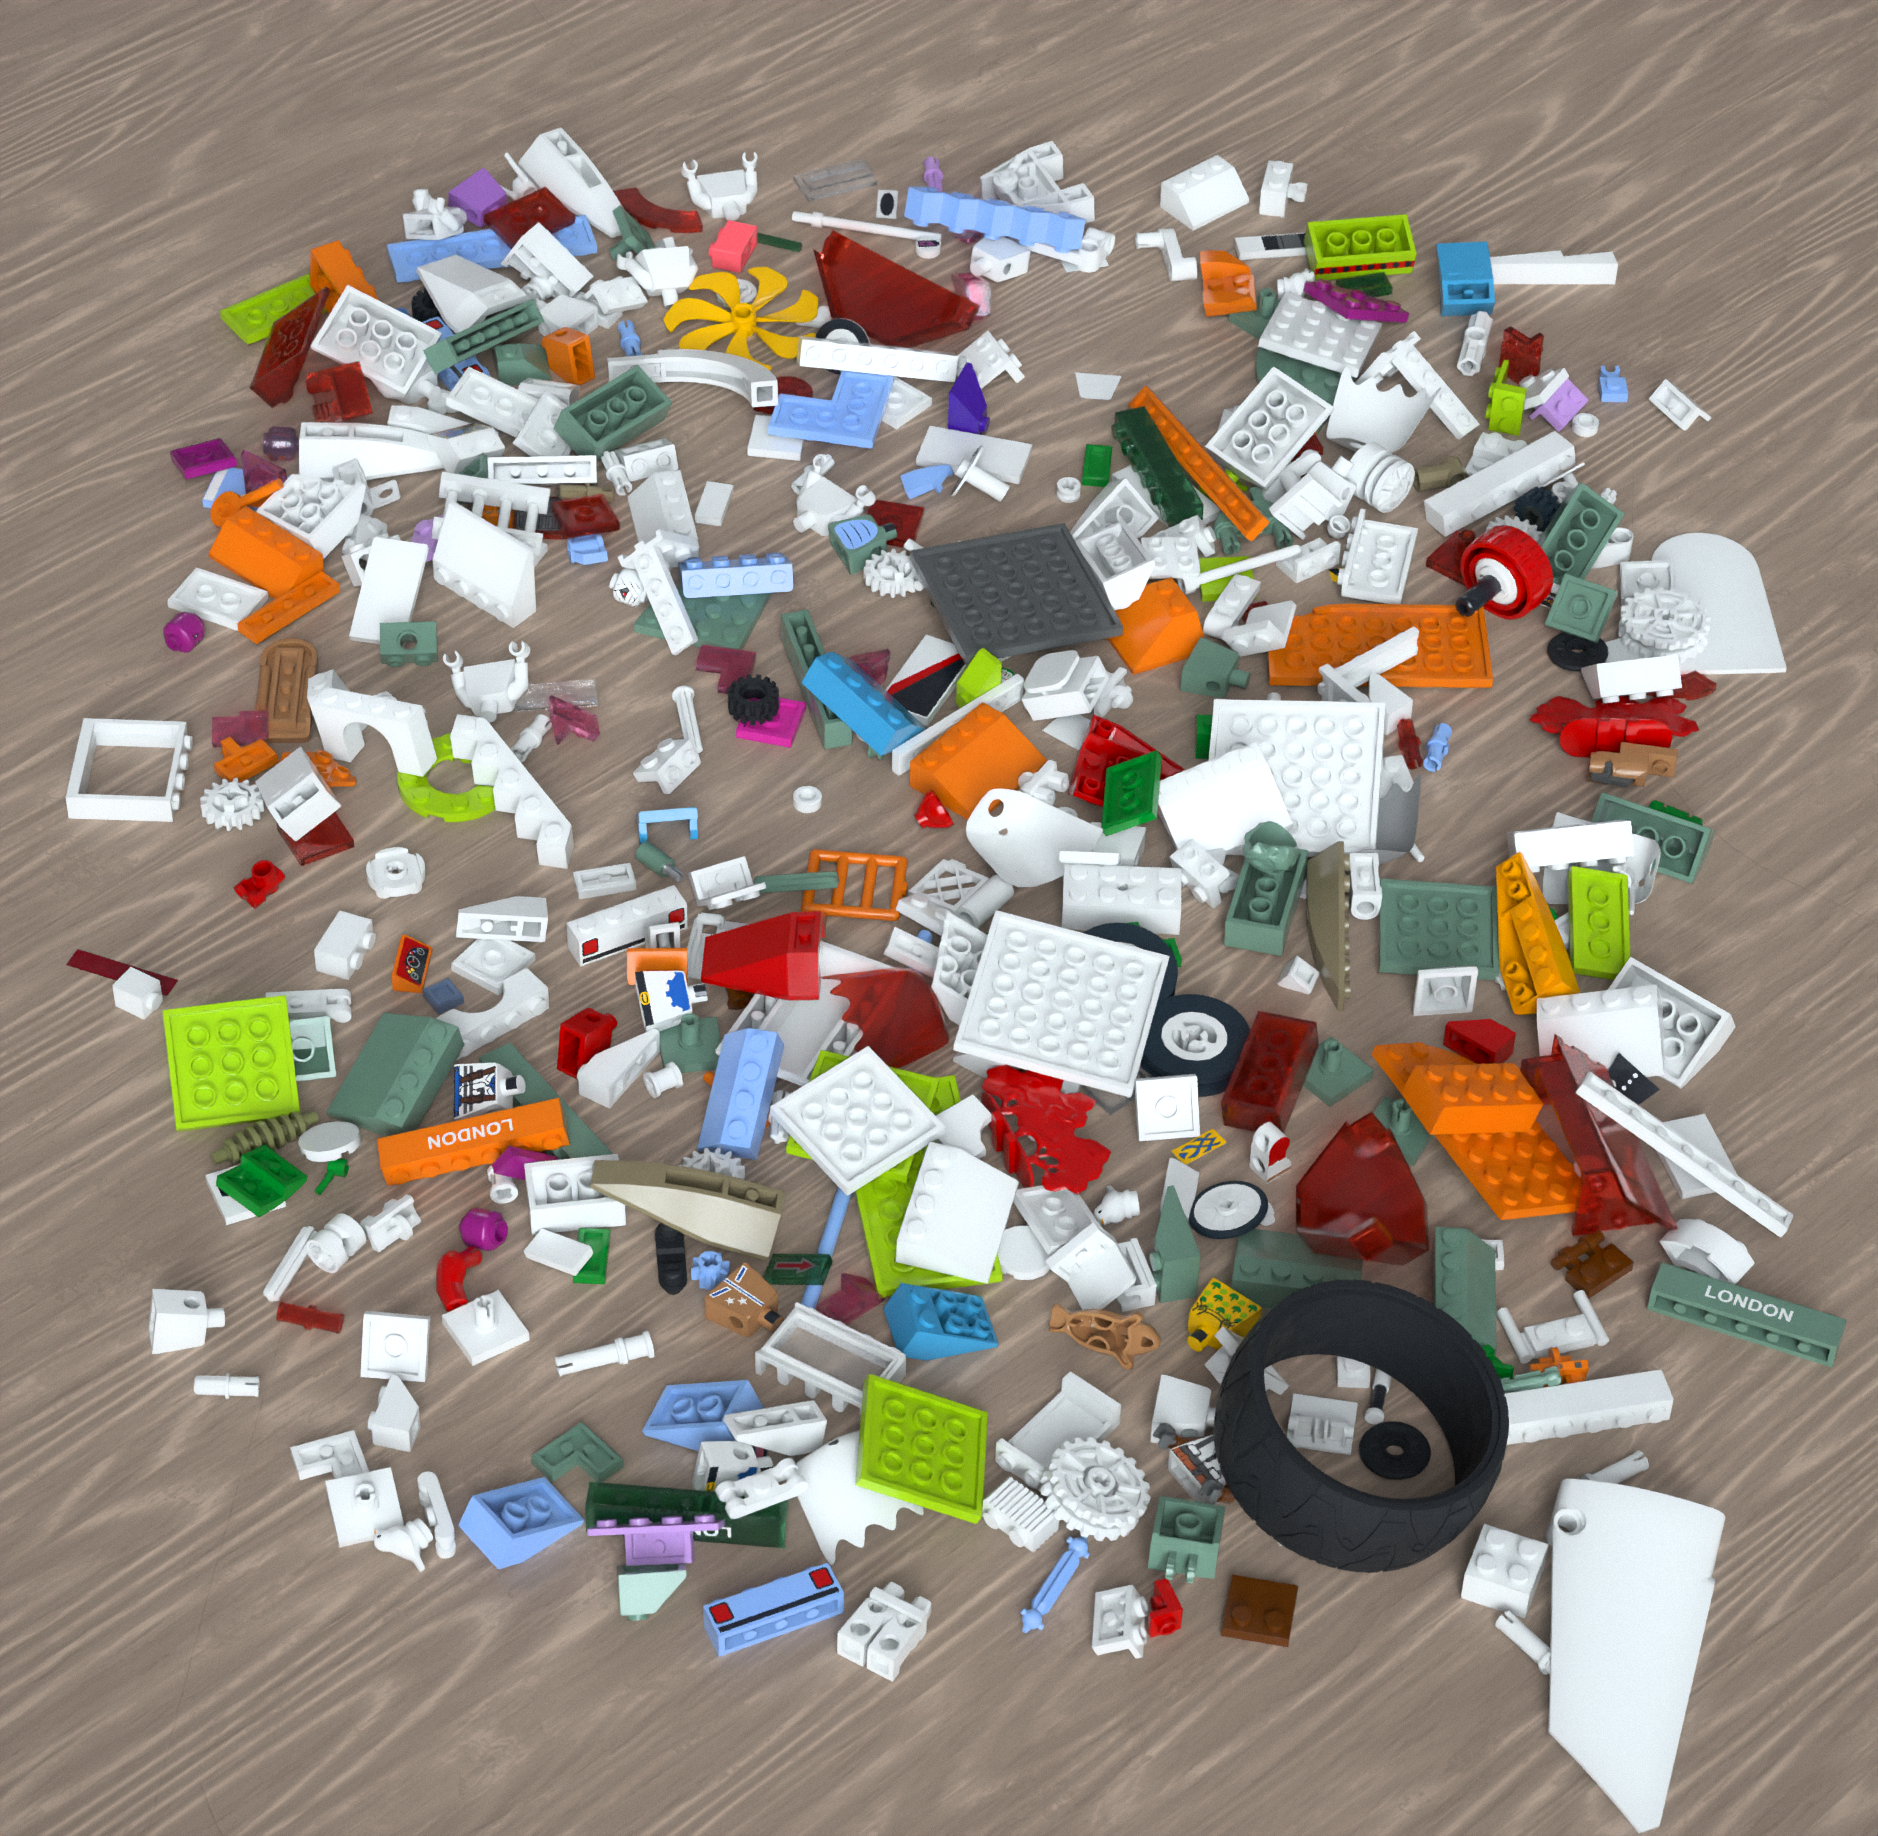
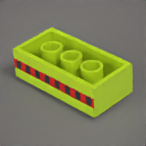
(1360, 247)

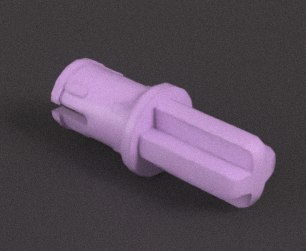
(933, 174)

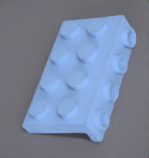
(736, 576)

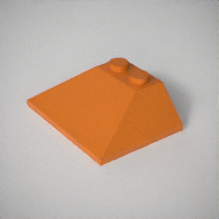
(1157, 628)

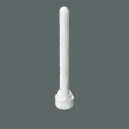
(1189, 585)

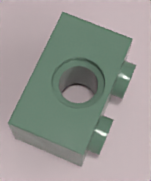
(396, 634)

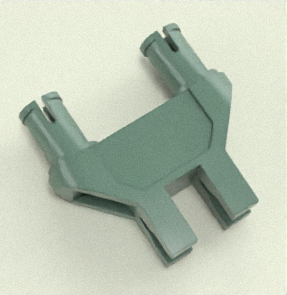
(1228, 532)

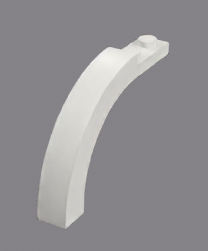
(706, 367)

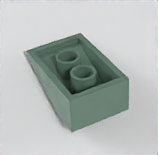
(1175, 1253)

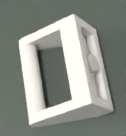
(564, 392)

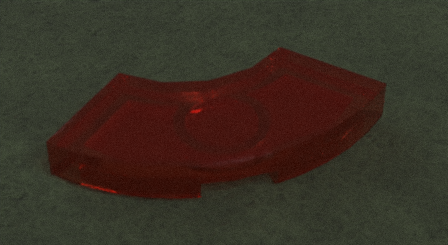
(1693, 687)

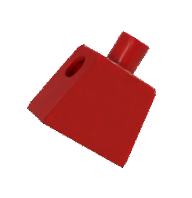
(582, 1038)

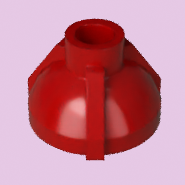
(932, 812)

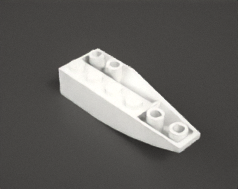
(573, 178)
(379, 449)

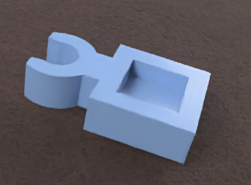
(1612, 386)

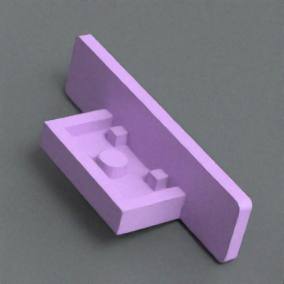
(657, 1542)

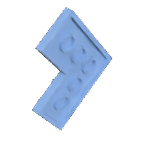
(847, 419)

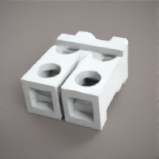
(884, 1630)

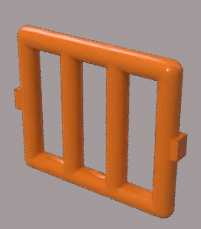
(872, 862)

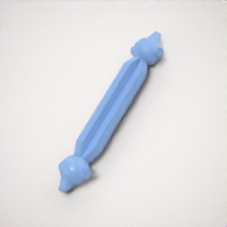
(1054, 1583)

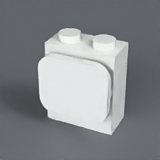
(1063, 685)

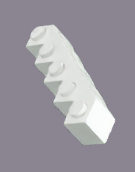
(513, 789)

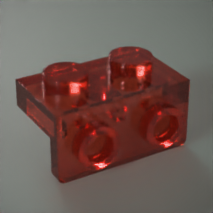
(1522, 353)

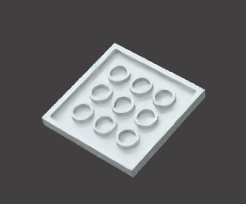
(1319, 335)
(857, 1120)

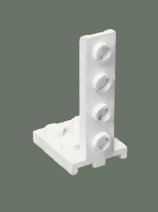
(1421, 375)
(653, 564)
(1341, 682)

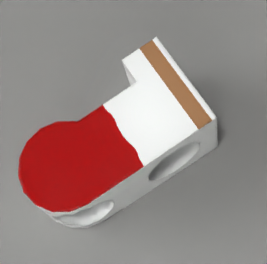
(1269, 1148)

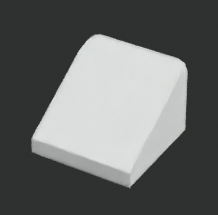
(1298, 976)

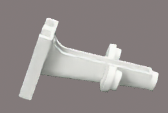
(1304, 498)

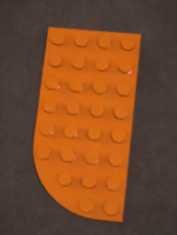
(1511, 1170)

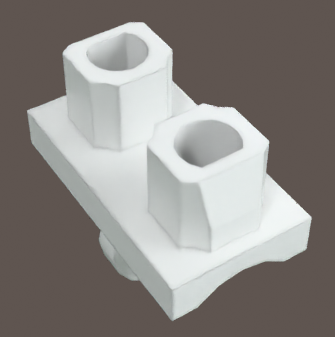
(1114, 694)
(1044, 782)
(392, 1223)

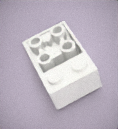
(297, 794)

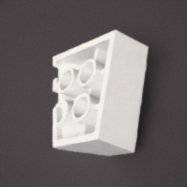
(315, 510)
(957, 965)

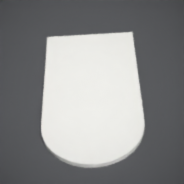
(1731, 587)

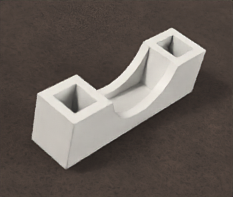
(522, 999)

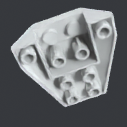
(468, 291)

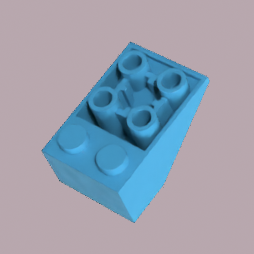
(1465, 278)
(938, 1322)

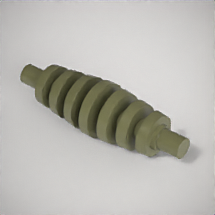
(267, 1133)

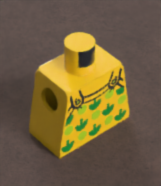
(1219, 1308)

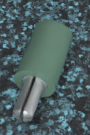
(658, 861)

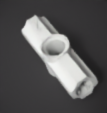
(1475, 343)

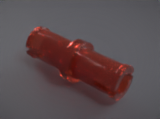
(310, 1317)

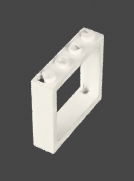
(134, 734)

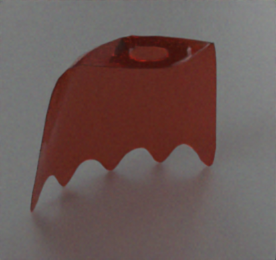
(895, 1013)

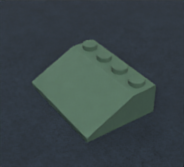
(397, 1074)
(1280, 1263)

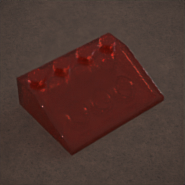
(287, 350)

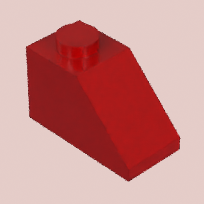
(1480, 1040)

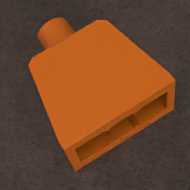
(569, 355)

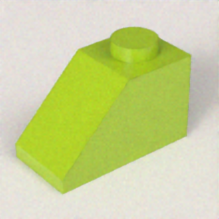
(978, 678)

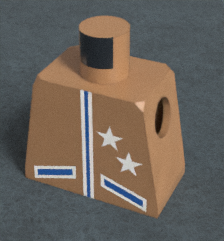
(744, 1303)

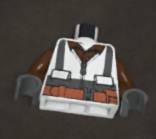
(1194, 1465)

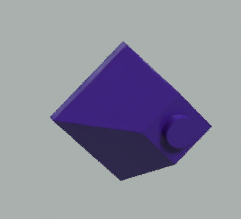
(967, 404)

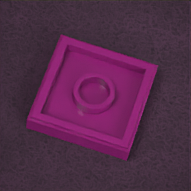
(203, 458)

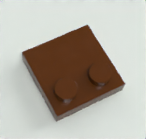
(1259, 1610)

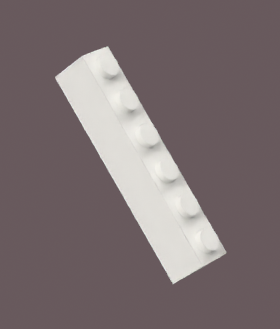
(1499, 483)
(1588, 1406)

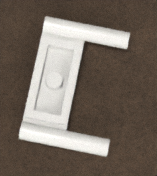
(1565, 1334)

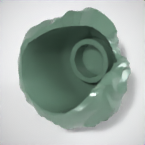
(1270, 847)

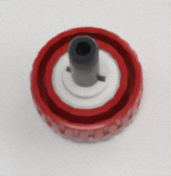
(1504, 574)

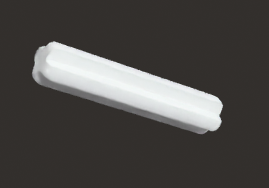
(289, 1265)

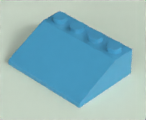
(861, 702)

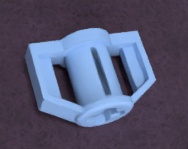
(587, 549)

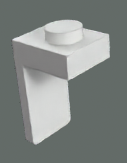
(1193, 527)

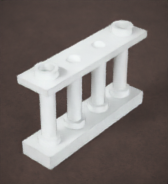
(498, 494)

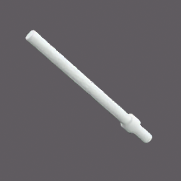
(819, 220)

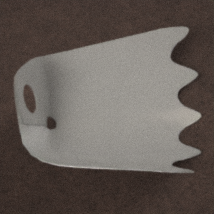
(1397, 822)

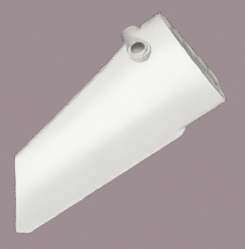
(1627, 1633)

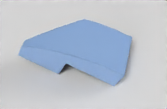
(925, 480)

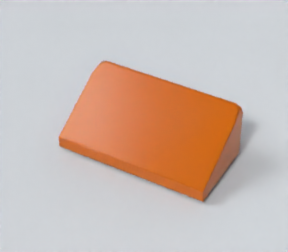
(655, 960)

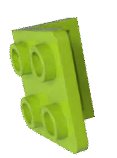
(1507, 403)

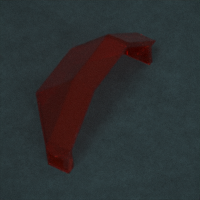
(887, 298)
(1362, 1198)

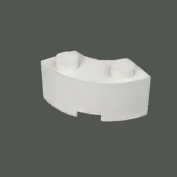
(1707, 1251)

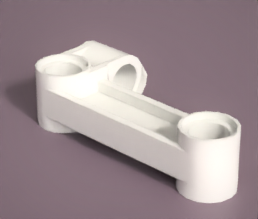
(1094, 249)

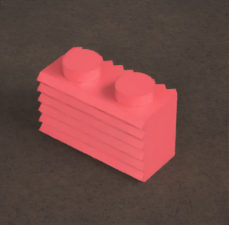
(733, 246)

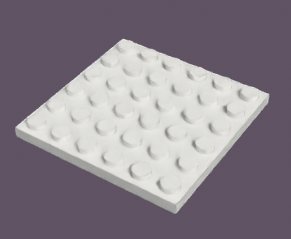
(1321, 759)
(1062, 1003)

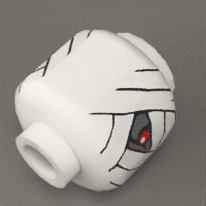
(628, 588)

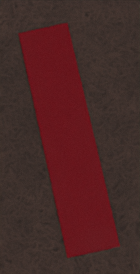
(114, 969)

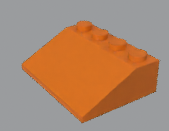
(973, 758)

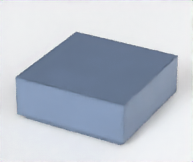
(443, 996)

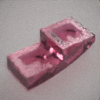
(243, 729)

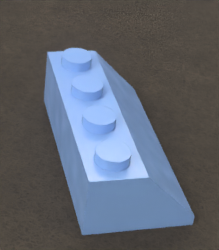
(741, 1093)

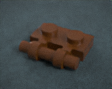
(1597, 1271)

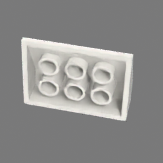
(379, 338)
(1268, 429)
(485, 566)
(1221, 800)
(1607, 1024)
(1691, 1025)
(956, 1214)

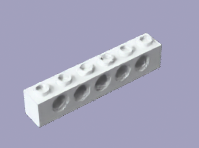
(877, 359)

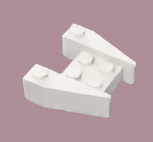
(1037, 184)

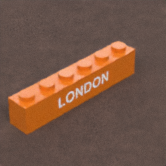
(472, 1141)

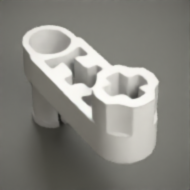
(1166, 240)

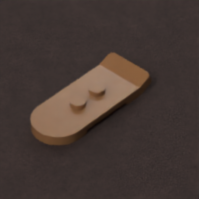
(284, 688)

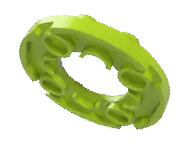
(428, 801)

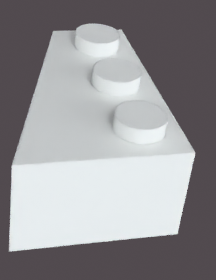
(543, 255)

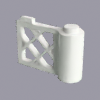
(975, 902)

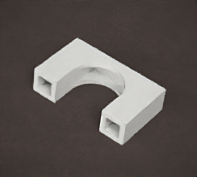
(398, 721)

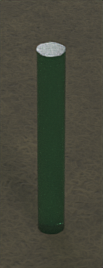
(779, 242)

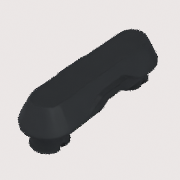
(670, 1259)

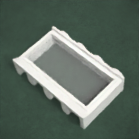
(828, 1357)

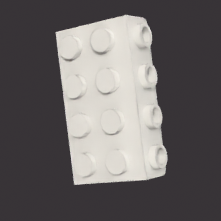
(1377, 560)

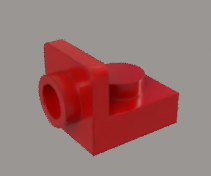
(1166, 1610)

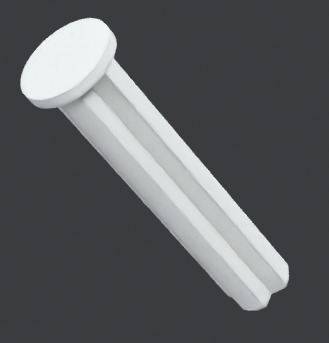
(684, 699)

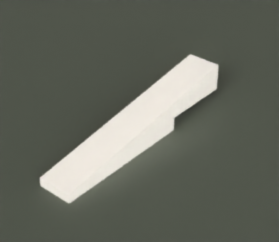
(1554, 268)

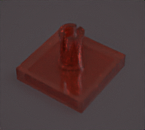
(1448, 556)

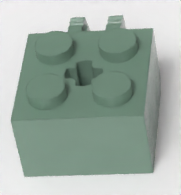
(1186, 1538)

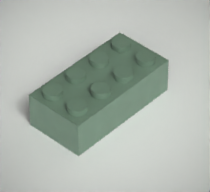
(613, 414)
(1265, 907)

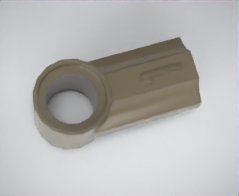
(1443, 475)

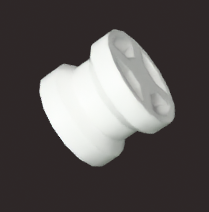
(538, 288)

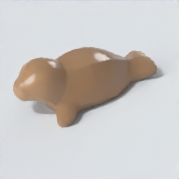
(1107, 1332)

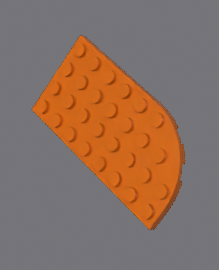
(1449, 655)

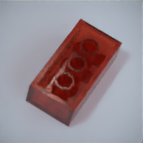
(339, 393)
(1270, 1072)

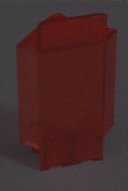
(1616, 1178)

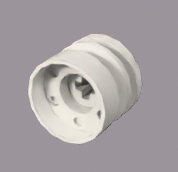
(1380, 477)

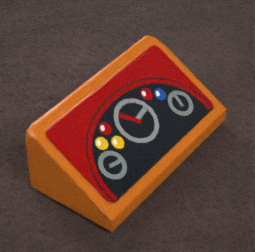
(411, 965)

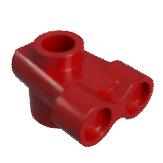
(264, 881)

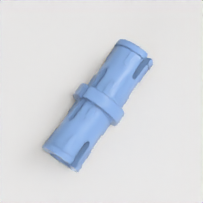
(629, 339)
(1437, 747)

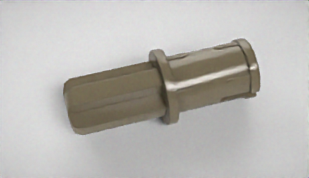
(576, 491)

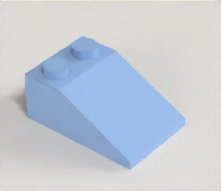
(697, 1410)
(518, 1521)

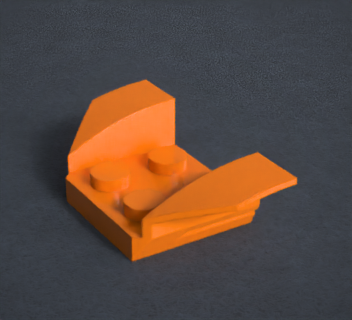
(1226, 284)

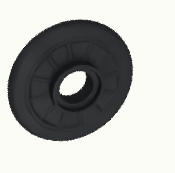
(1560, 652)
(1389, 1466)

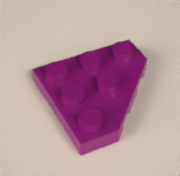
(1355, 303)

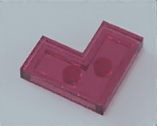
(727, 662)

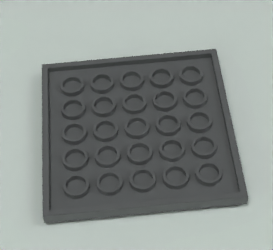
(1016, 592)

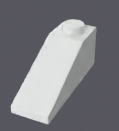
(505, 919)
(617, 1068)
(783, 1428)

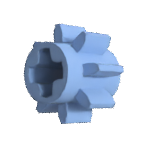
(709, 1269)

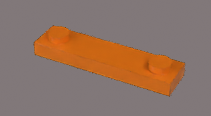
(288, 607)

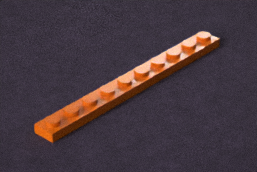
(1203, 467)

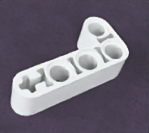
(1618, 546)

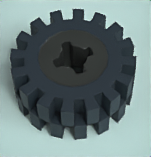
(1537, 507)

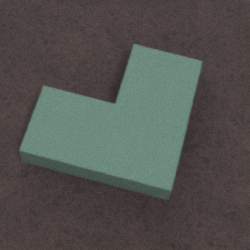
(581, 1448)

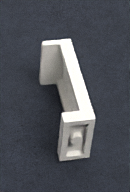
(1073, 1413)

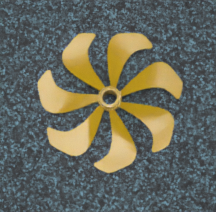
(742, 319)

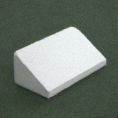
(1185, 1183)

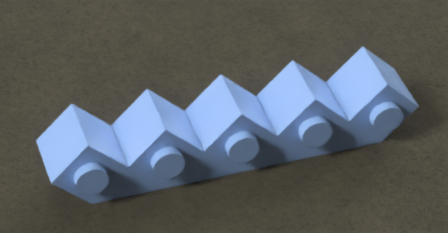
(994, 218)

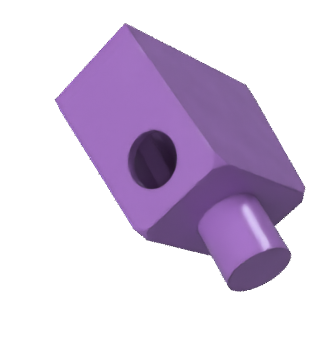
(478, 196)

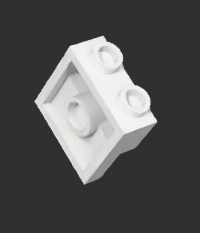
(1491, 449)

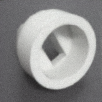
(1338, 526)

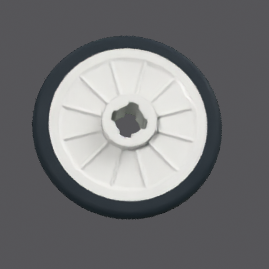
(1228, 1209)

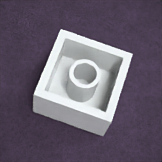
(1504, 1571)

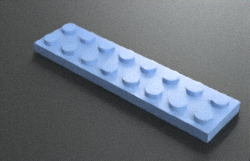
(480, 247)

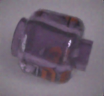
(280, 443)

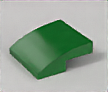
(261, 1180)

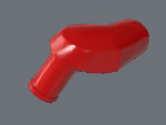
(450, 1276)

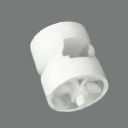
(334, 1244)

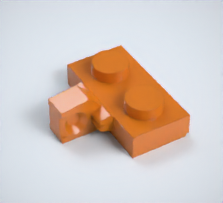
(244, 761)

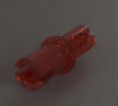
(1409, 743)

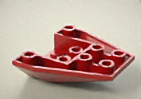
(1104, 747)
(769, 957)

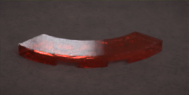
(656, 216)

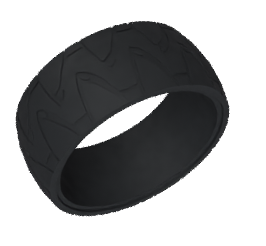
(1418, 1349)

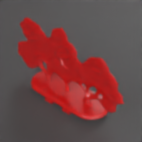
(1612, 723)
(1050, 1120)

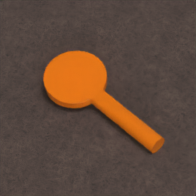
(230, 502)

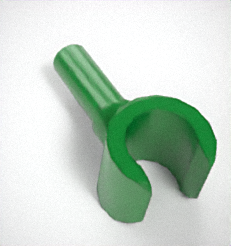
(334, 1168)

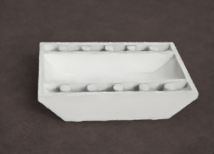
(810, 1024)

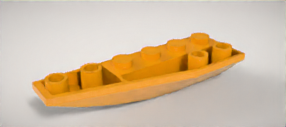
(1530, 944)

